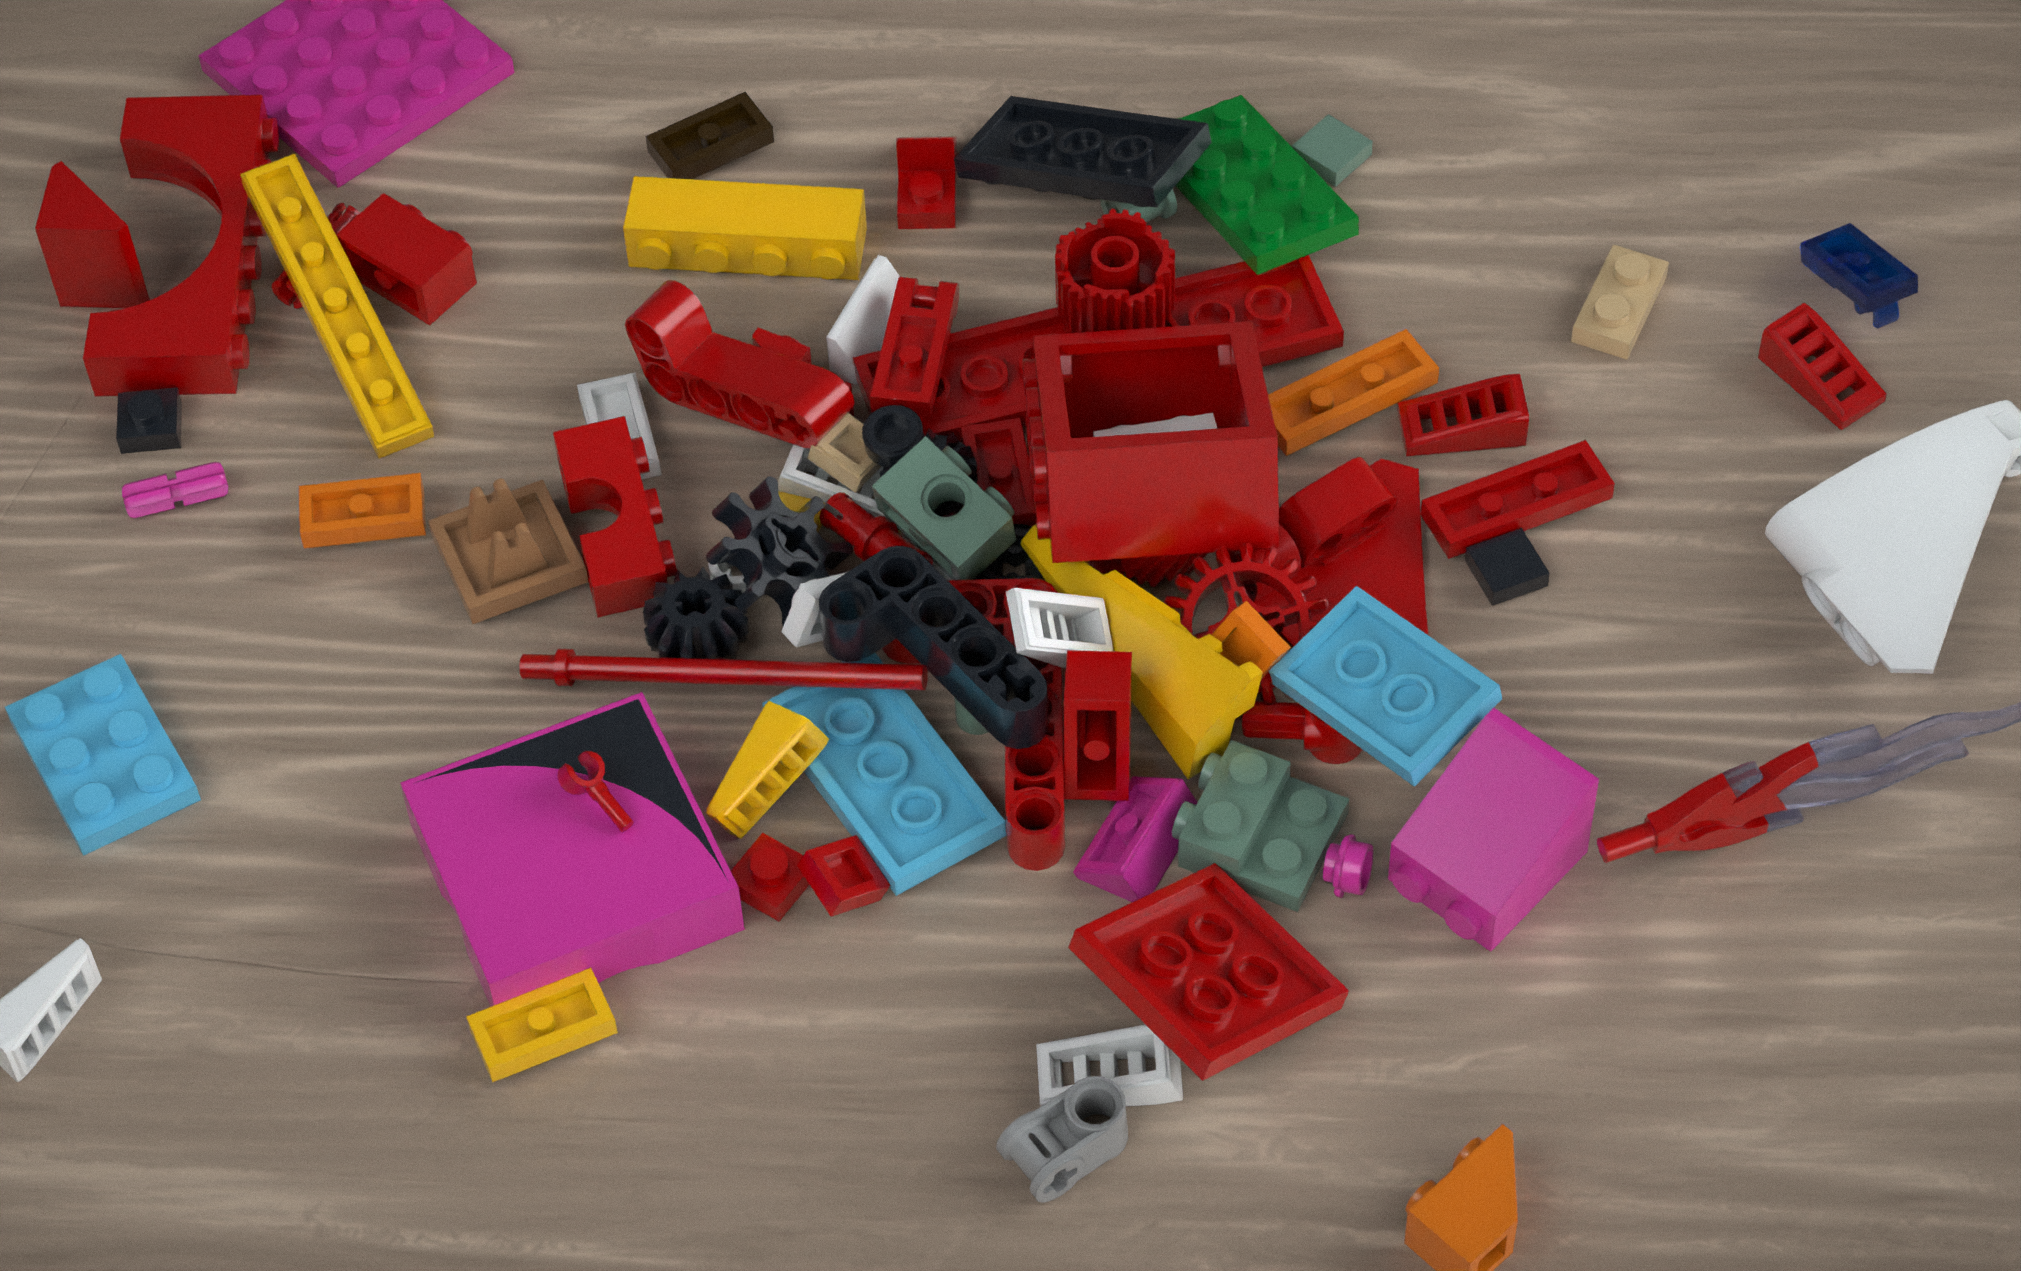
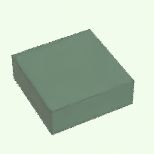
(1333, 149)

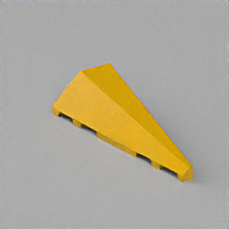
(1177, 680)

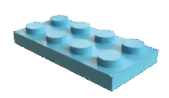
(894, 781)

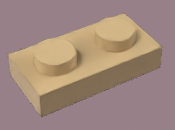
(1620, 302)

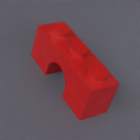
(603, 472)

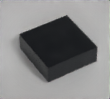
(1507, 566)

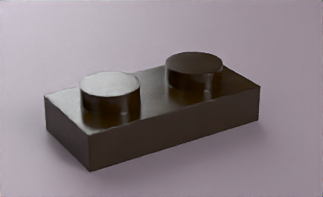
(710, 138)

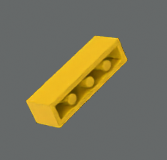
(745, 228)

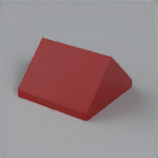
(87, 246)

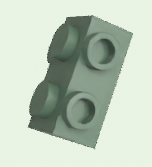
(1259, 825)

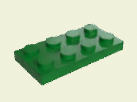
(1262, 190)

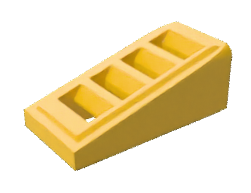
(765, 767)

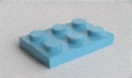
(1386, 685)
(102, 754)

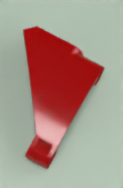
(1351, 532)

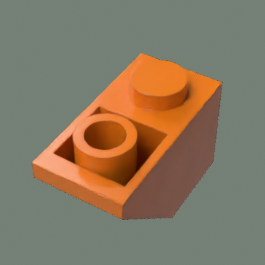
(1471, 1212)

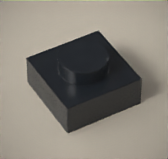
(149, 420)

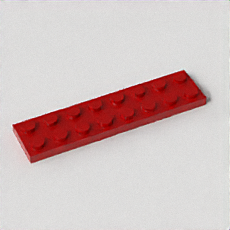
(985, 366)

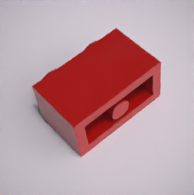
(408, 258)
(1097, 725)

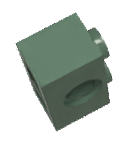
(958, 543)

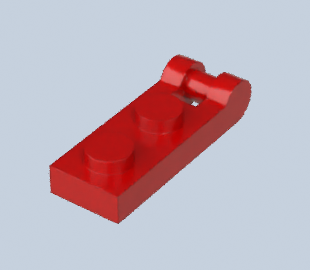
(914, 345)

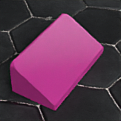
(1136, 839)

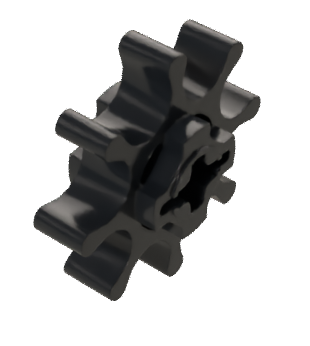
(773, 545)

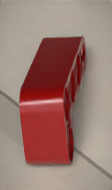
(729, 376)

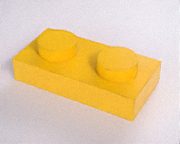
(542, 1024)

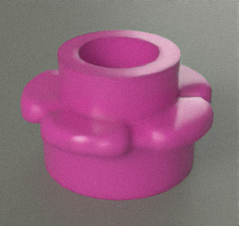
(1348, 866)

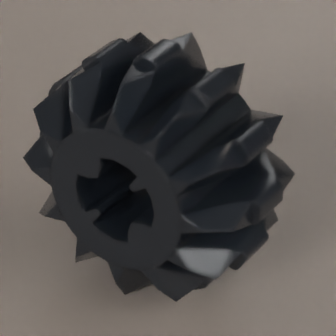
(695, 618)

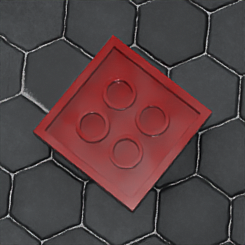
(1208, 970)

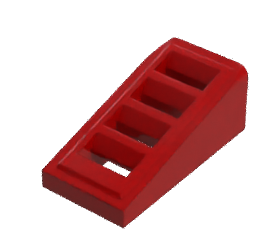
(1803, 334)
(1482, 397)

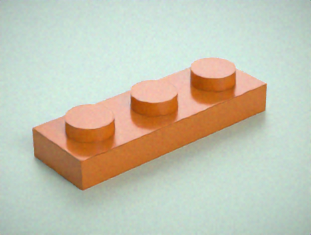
(1350, 390)

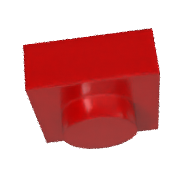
(843, 875)
(770, 877)

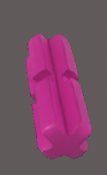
(160, 493)

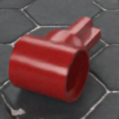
(1294, 721)

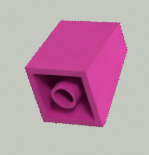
(1495, 831)

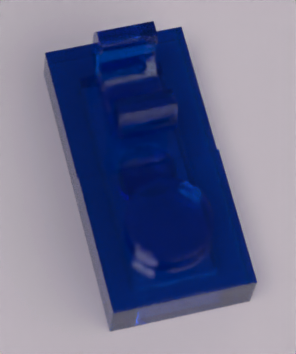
(1860, 271)

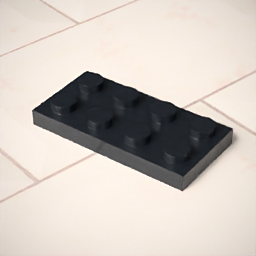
(1083, 151)

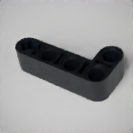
(910, 601)

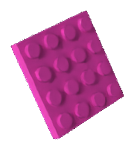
(357, 74)

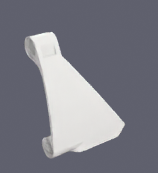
(1897, 534)

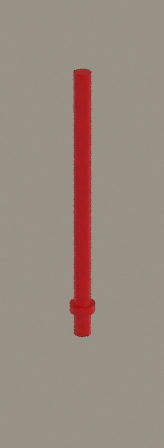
(567, 667)

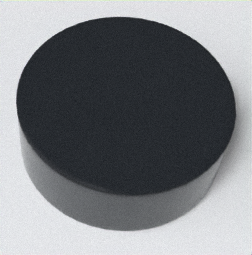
(891, 434)

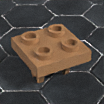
(507, 549)

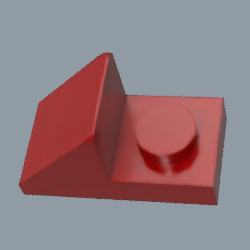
(926, 182)

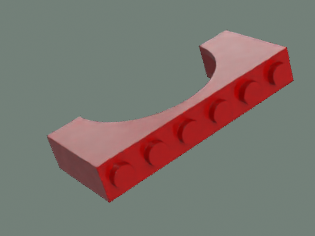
(196, 329)

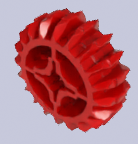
(1230, 576)

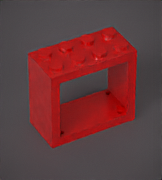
(1151, 488)

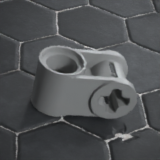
(1056, 1144)

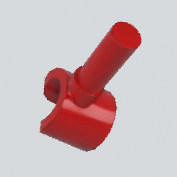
(594, 787)

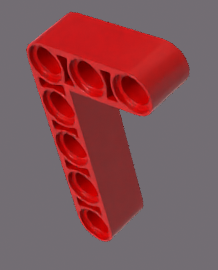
(1028, 799)

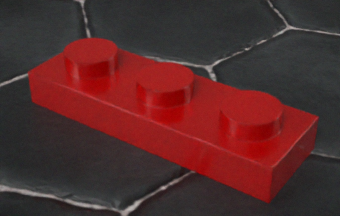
(1517, 498)

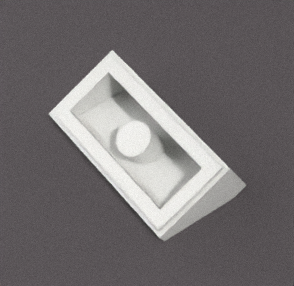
(863, 320)

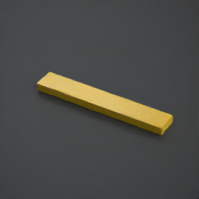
(337, 306)

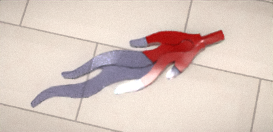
(1815, 774)

